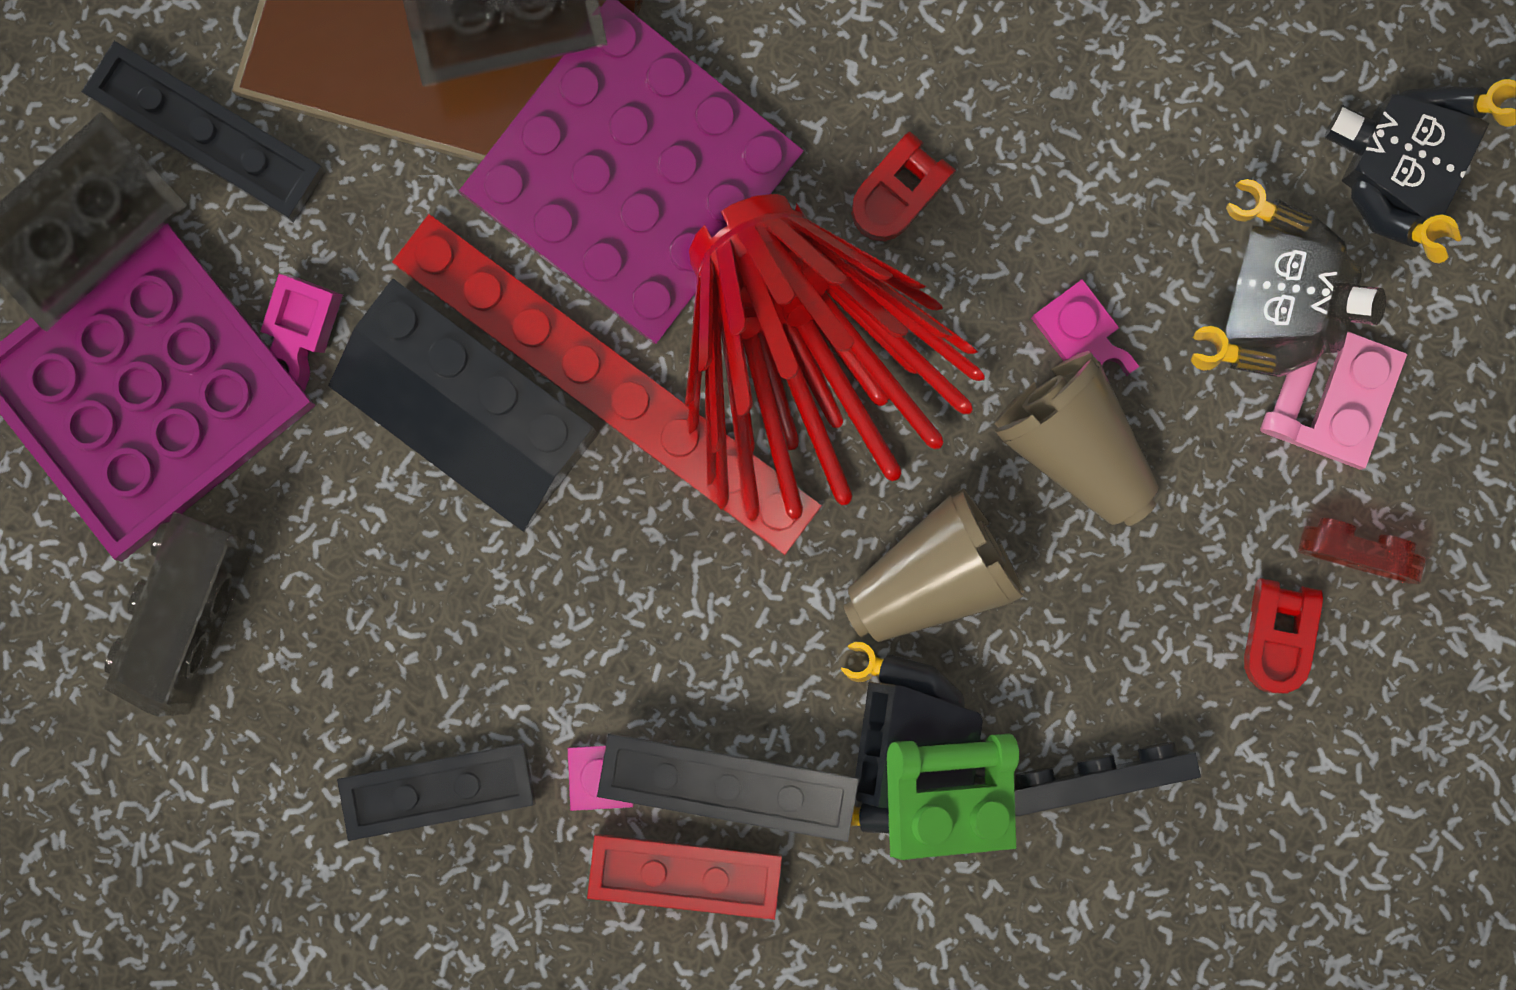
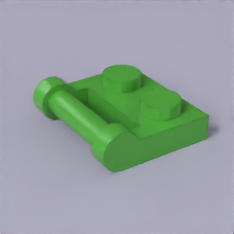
(954, 817)

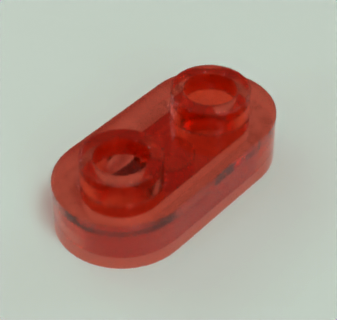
(1388, 558)

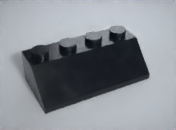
(459, 405)

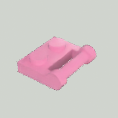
(1349, 407)

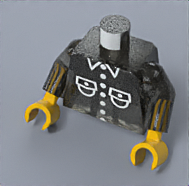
(1291, 293)

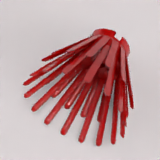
(766, 290)

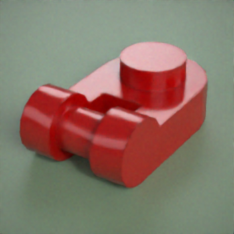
(884, 204)
(1276, 658)

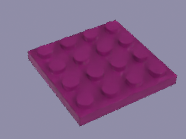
(624, 168)
(145, 393)

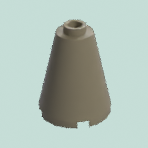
(1082, 440)
(935, 575)

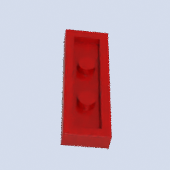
(684, 876)

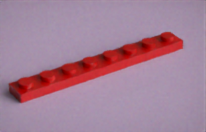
(590, 373)

